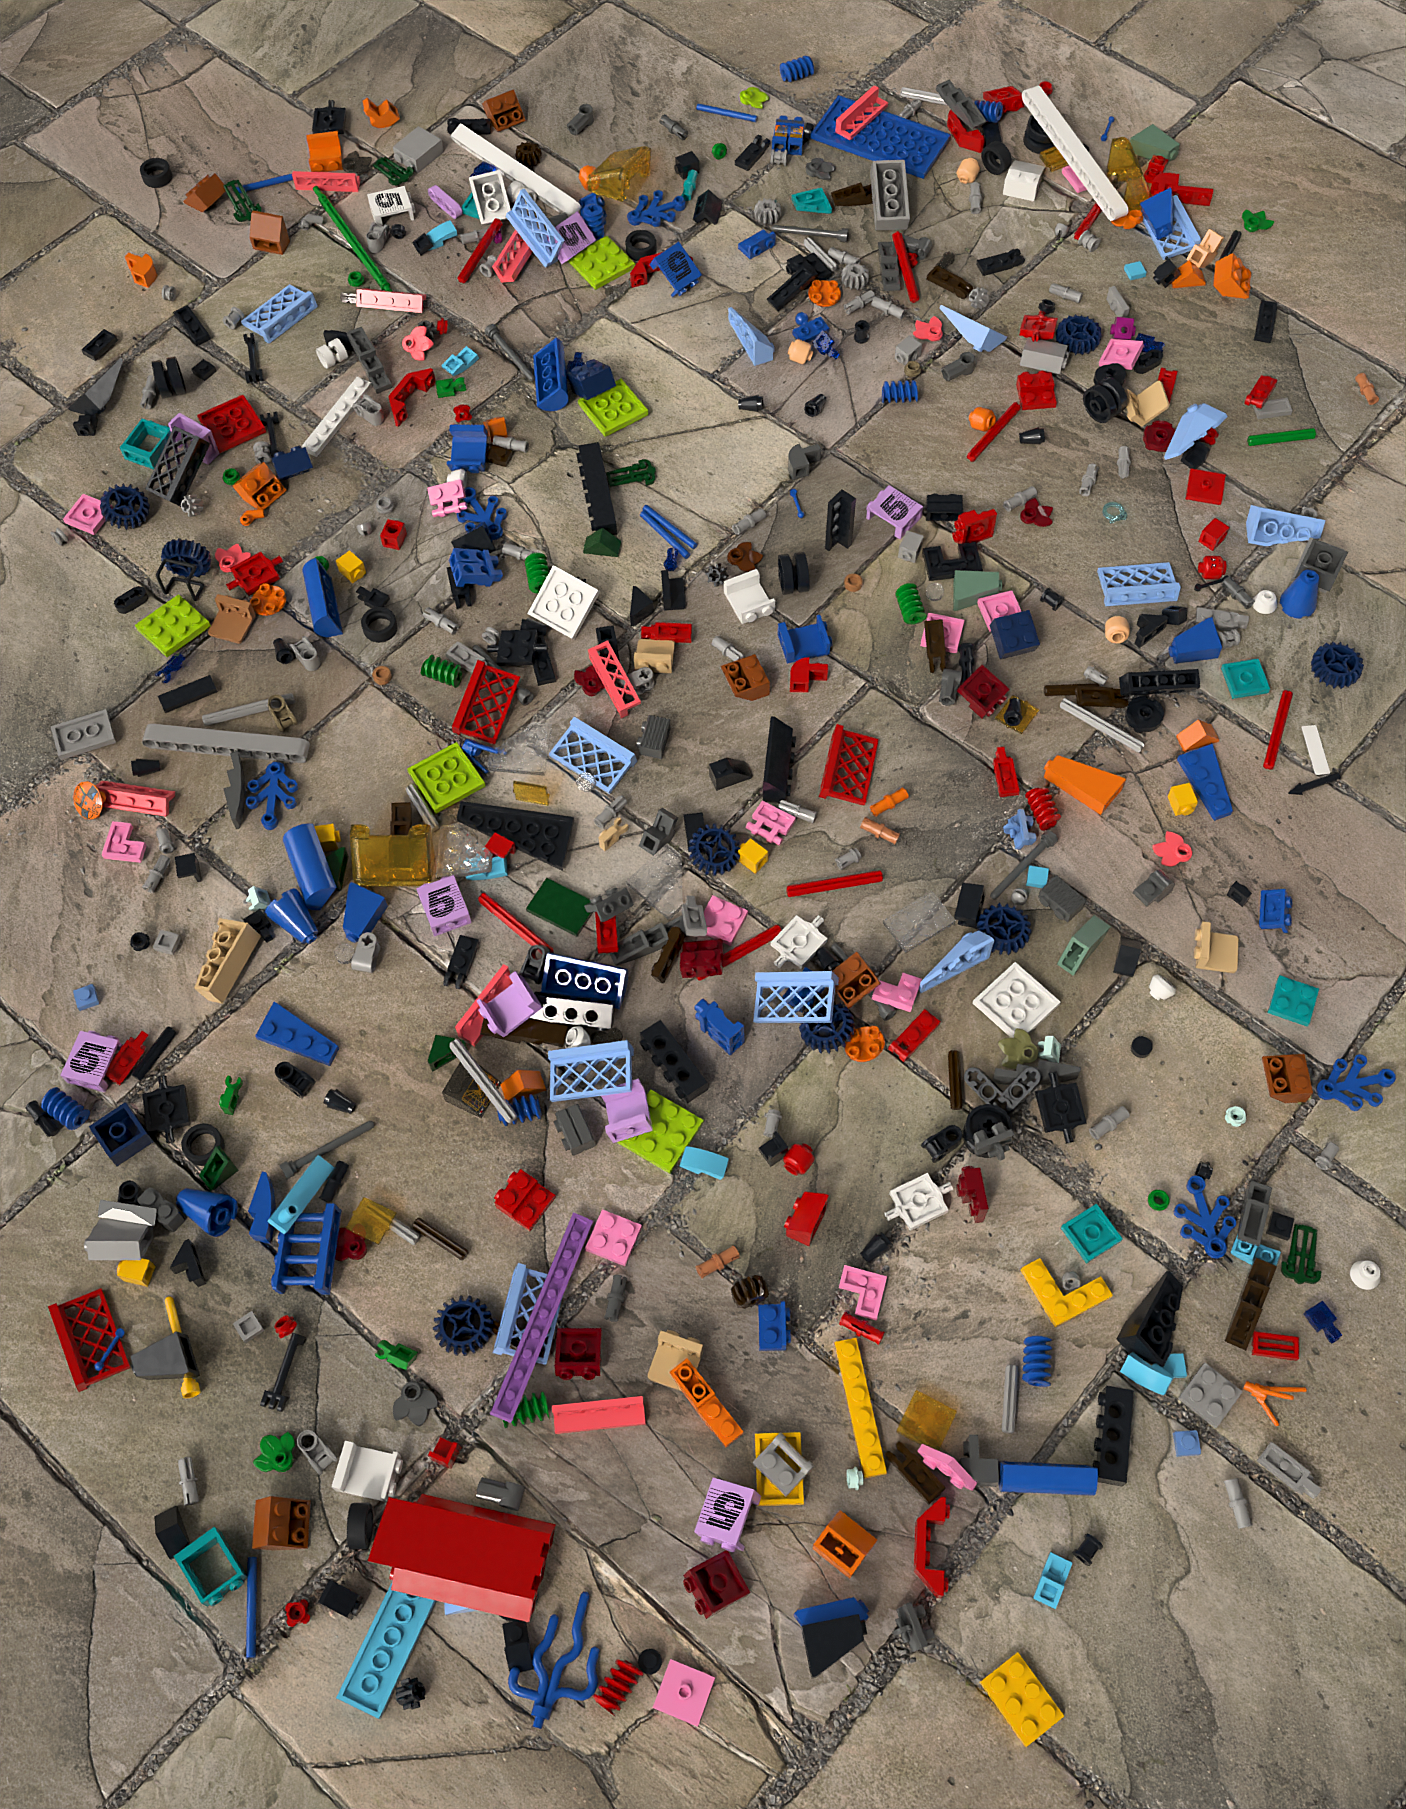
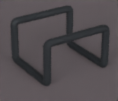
(188, 581)

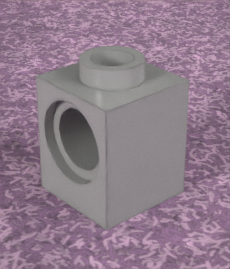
(908, 350)
(910, 546)

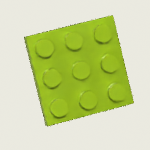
(601, 262)
(614, 408)
(172, 625)
(446, 777)
(671, 1133)

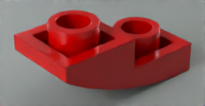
(1156, 166)

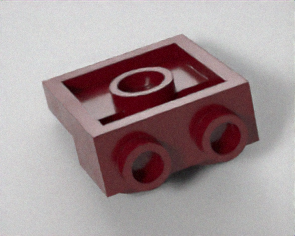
(983, 692)
(702, 958)
(972, 1191)
(578, 1353)
(715, 1584)

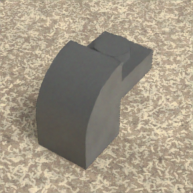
(800, 458)
(660, 833)
(1154, 888)
(980, 1469)

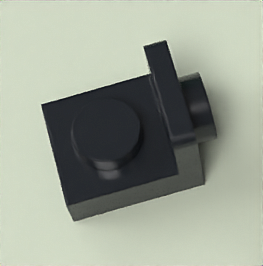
(86, 425)

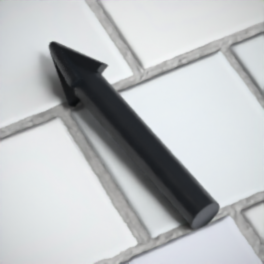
(1298, 789)

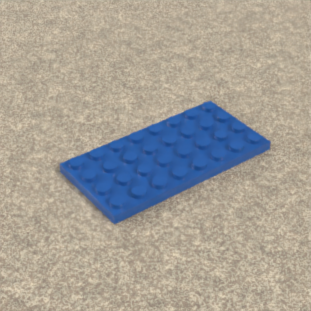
(884, 138)

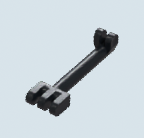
(253, 373)
(270, 421)
(275, 1395)

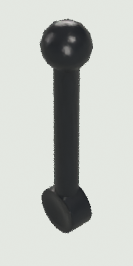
(1198, 587)

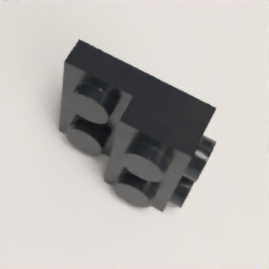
(812, 263)

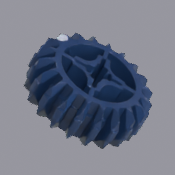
(1079, 334)
(124, 512)
(186, 552)
(1335, 669)
(707, 847)
(1011, 921)
(826, 1036)
(466, 1317)

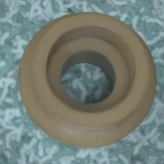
(912, 369)

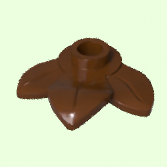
(744, 557)

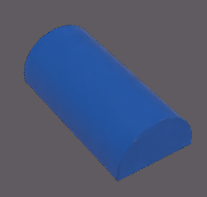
(551, 376)
(321, 599)
(309, 865)
(584, 978)
(1047, 1478)

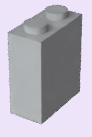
(418, 149)
(1044, 355)
(118, 1240)

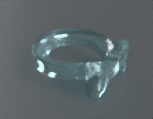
(1122, 516)

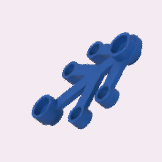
(637, 216)
(481, 515)
(271, 792)
(1353, 1085)
(1206, 1220)

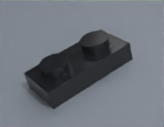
(99, 345)

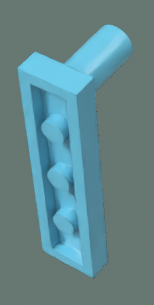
(300, 1194)

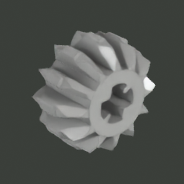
(767, 211)
(855, 276)

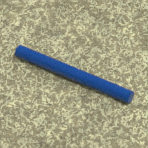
(725, 112)
(281, 179)
(670, 527)
(664, 534)
(251, 1607)

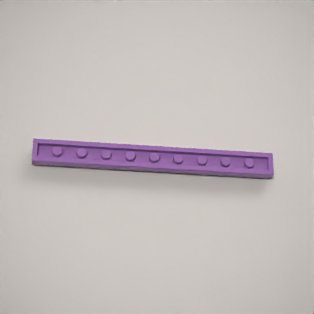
(541, 1318)

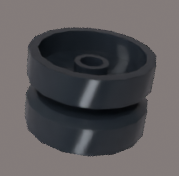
(1035, 137)
(167, 378)
(1105, 400)
(793, 574)
(983, 1118)

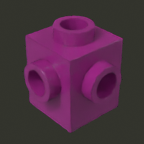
(1127, 324)

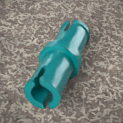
(689, 185)

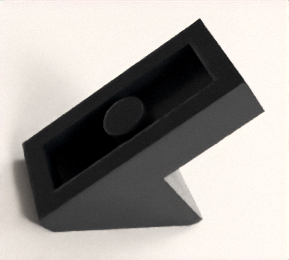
(1149, 626)
(188, 1260)
(517, 1646)

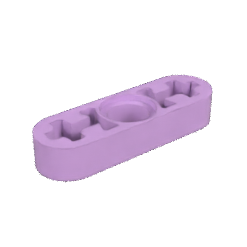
(445, 202)

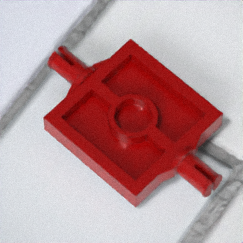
(1038, 327)
(254, 572)

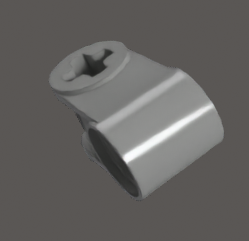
(377, 237)
(369, 410)
(306, 654)
(638, 682)
(366, 953)
(319, 1454)

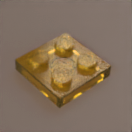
(926, 1421)

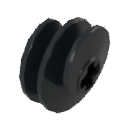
(1112, 370)

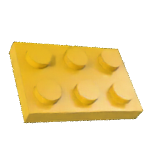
(769, 1493)
(1021, 1699)

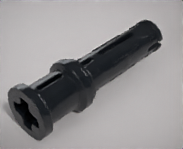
(966, 660)

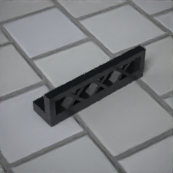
(840, 520)

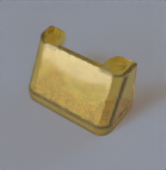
(1125, 166)
(617, 170)
(392, 858)

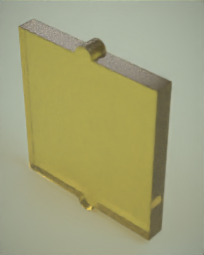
(1028, 715)
(531, 793)
(371, 1220)

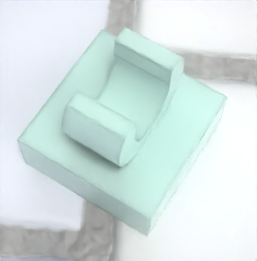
(258, 898)
(1051, 1049)

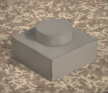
(167, 942)
(248, 1327)

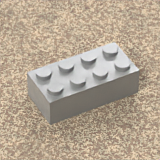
(889, 195)

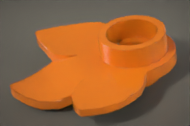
(1130, 220)

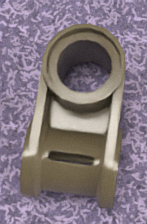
(282, 716)

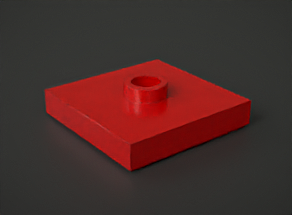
(1205, 486)

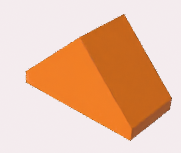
(1189, 277)
(496, 426)
(1197, 736)
(523, 1084)

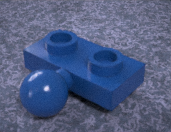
(807, 330)

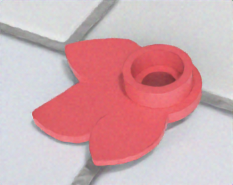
(930, 331)
(419, 343)
(230, 557)
(1170, 850)

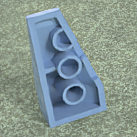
(974, 332)
(752, 339)
(1193, 427)
(1273, 526)
(967, 953)

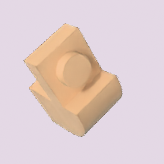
(1204, 253)

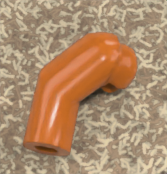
(250, 515)

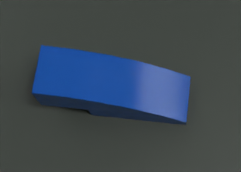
(261, 1209)

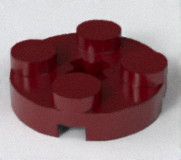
(1151, 434)

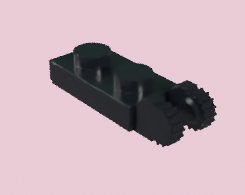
(478, 126)
(752, 153)
(1000, 262)
(458, 592)
(461, 960)

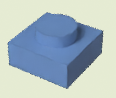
(86, 997)
(1186, 1443)

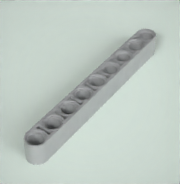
(225, 742)

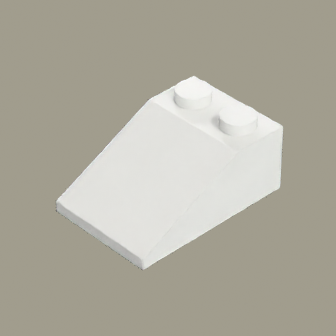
(1023, 180)
(489, 196)

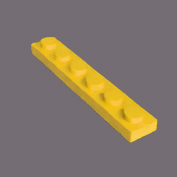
(860, 1408)

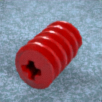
(1042, 808)
(617, 1685)

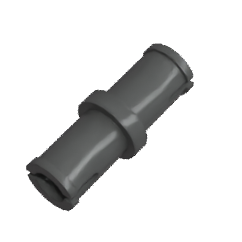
(673, 127)
(1238, 593)
(615, 1298)

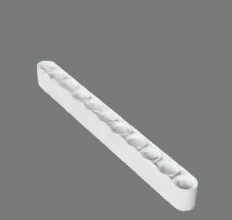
(1075, 153)
(514, 170)

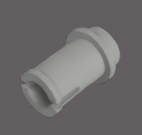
(1095, 676)
(165, 842)
(848, 858)
(772, 1122)
(1325, 1159)

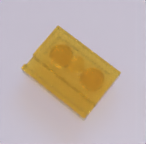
(1053, 159)

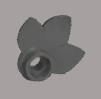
(819, 168)
(415, 1406)

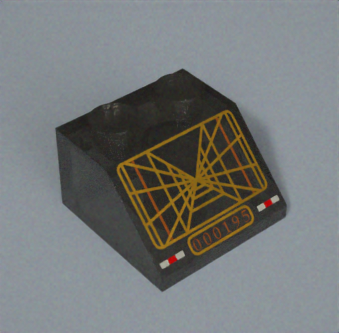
(466, 1093)

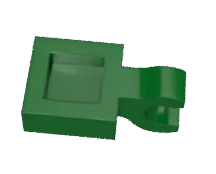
(447, 387)
(230, 1097)
(398, 1355)

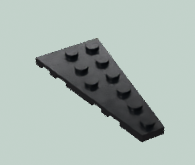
(534, 833)

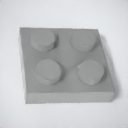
(1210, 1395)

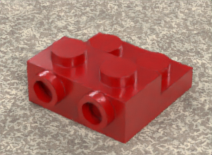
(1009, 96)
(1036, 390)
(974, 526)
(523, 1199)

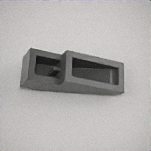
(1254, 1213)

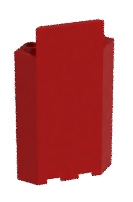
(464, 1554)

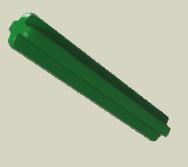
(1279, 437)

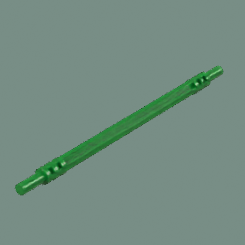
(352, 240)

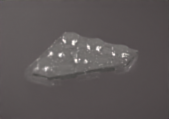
(523, 751)
(461, 853)
(660, 881)

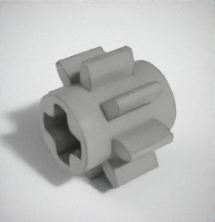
(979, 298)
(192, 505)

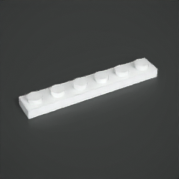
(336, 416)

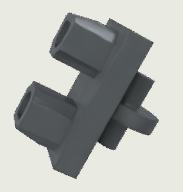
(1001, 1137)
(910, 1628)

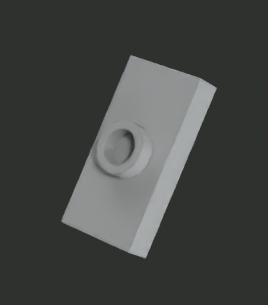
(1117, 303)

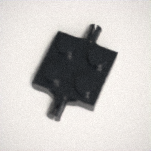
(329, 119)
(517, 647)
(1060, 1107)
(166, 1109)

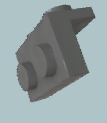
(610, 904)

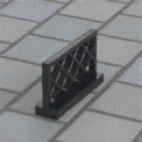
(186, 470)

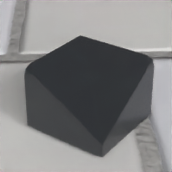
(1176, 614)

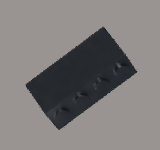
(778, 761)

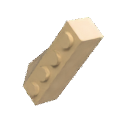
(226, 959)

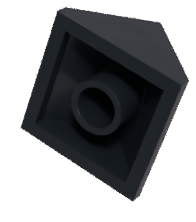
(475, 538)

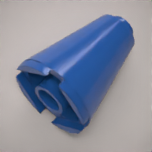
(1301, 595)
(293, 916)
(208, 1209)

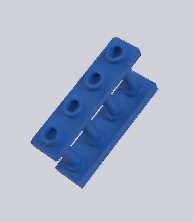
(324, 1259)

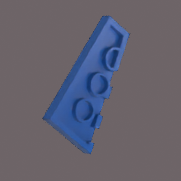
(1206, 778)
(294, 1035)

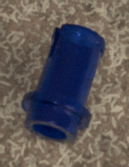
(671, 560)

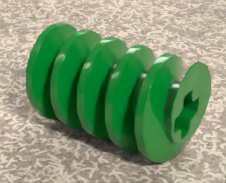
(536, 571)
(910, 604)
(442, 671)
(530, 1409)

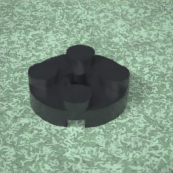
(1140, 723)

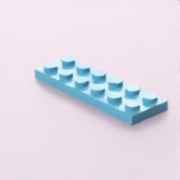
(385, 1652)

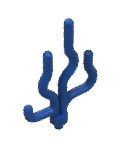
(547, 1695)

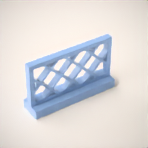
(1183, 225)
(528, 230)
(282, 319)
(1138, 593)
(600, 741)
(799, 981)
(593, 1054)
(511, 1309)

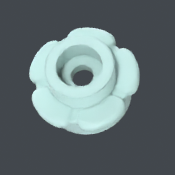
(1239, 1112)
(854, 1478)

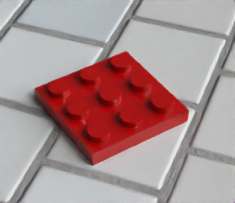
(232, 423)

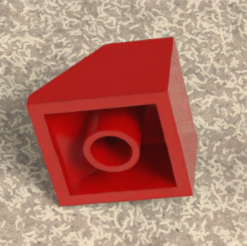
(807, 1217)

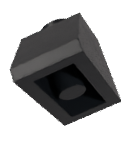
(728, 772)
(341, 1600)

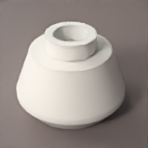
(458, 474)
(1265, 602)
(1161, 987)
(576, 1038)
(1365, 1274)

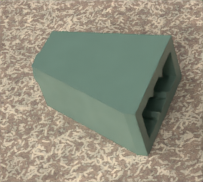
(1154, 142)
(972, 585)
(1083, 944)

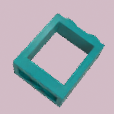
(142, 429)
(195, 1550)

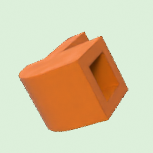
(381, 116)
(141, 269)

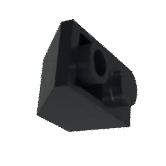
(607, 634)

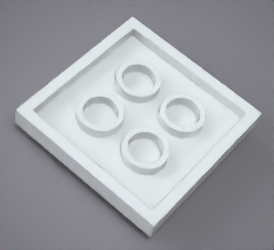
(563, 602)
(1016, 1001)

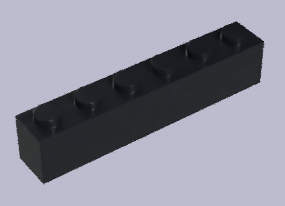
(597, 488)

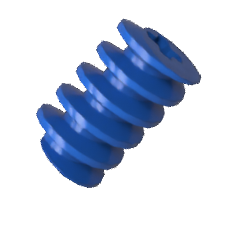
(796, 67)
(991, 111)
(594, 219)
(899, 391)
(64, 1109)
(524, 1109)
(1035, 1361)

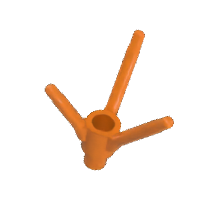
(1261, 1393)

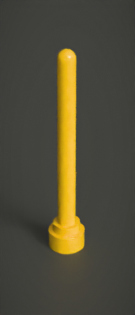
(190, 1387)

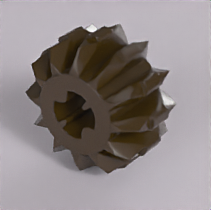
(528, 154)
(749, 1291)

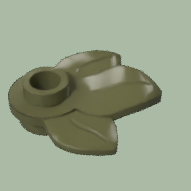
(1015, 1048)

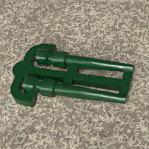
(398, 170)
(240, 216)
(633, 476)
(1288, 1270)

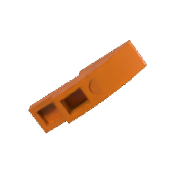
(706, 1403)

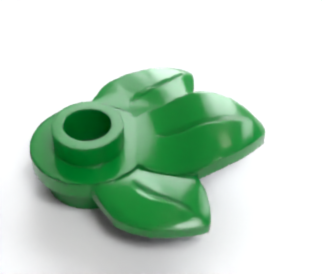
(1256, 221)
(272, 1452)

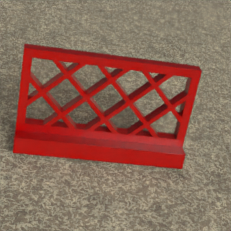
(471, 695)
(832, 766)
(69, 1345)

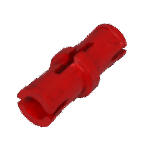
(861, 1328)

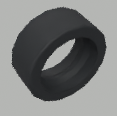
(1003, 154)
(159, 180)
(637, 237)
(382, 635)
(192, 1133)
(359, 1525)

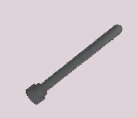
(841, 235)
(493, 333)
(524, 695)
(1047, 840)
(885, 1011)
(290, 1167)

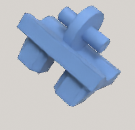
(1018, 829)

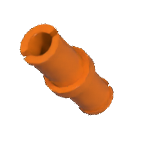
(889, 801)

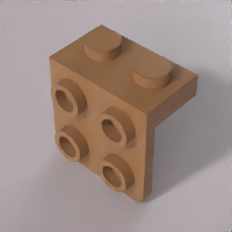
(232, 619)

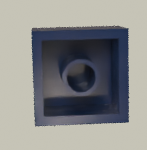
(591, 379)
(291, 463)
(1014, 634)
(121, 1134)

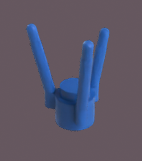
(473, 749)

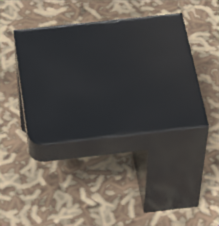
(1195, 455)
(187, 866)
(774, 1149)

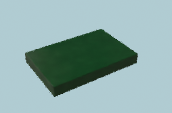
(560, 907)

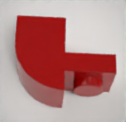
(1162, 182)
(803, 671)

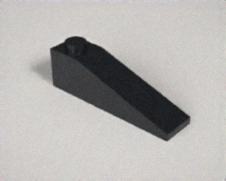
(1152, 1322)

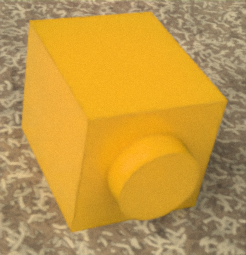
(351, 567)
(1182, 799)
(328, 837)
(752, 855)
(136, 1271)

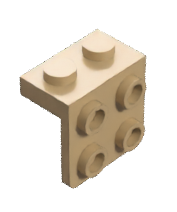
(1147, 404)
(654, 655)
(1215, 950)
(670, 1353)

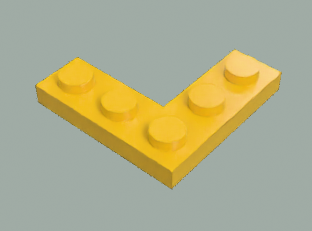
(1060, 1307)

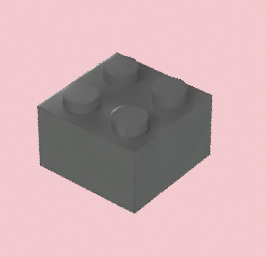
(1325, 561)

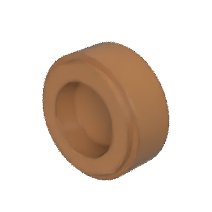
(853, 582)
(382, 675)

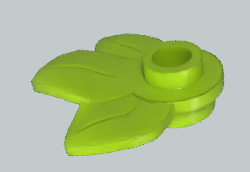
(753, 97)

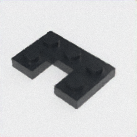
(942, 569)

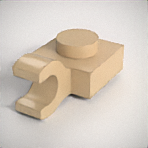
(611, 836)

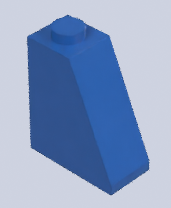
(1159, 213)
(1196, 643)
(362, 911)
(832, 1611)

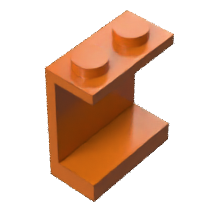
(324, 152)

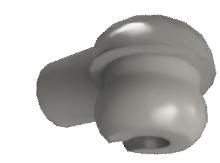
(309, 219)

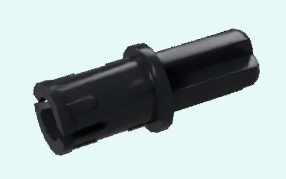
(41, 1118)
(334, 1181)

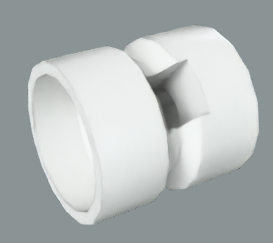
(514, 189)
(326, 355)

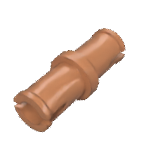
(1367, 388)
(880, 830)
(717, 1261)

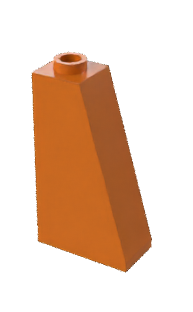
(1084, 783)

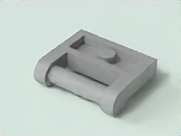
(777, 1470)

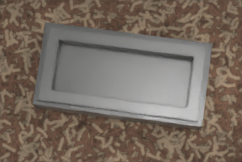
(1274, 408)

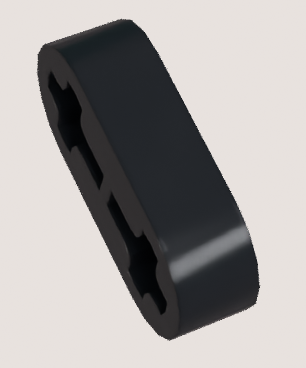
(1146, 360)
(131, 600)

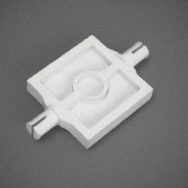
(798, 941)
(918, 1201)

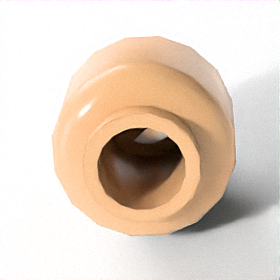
(968, 170)
(800, 351)
(1117, 629)

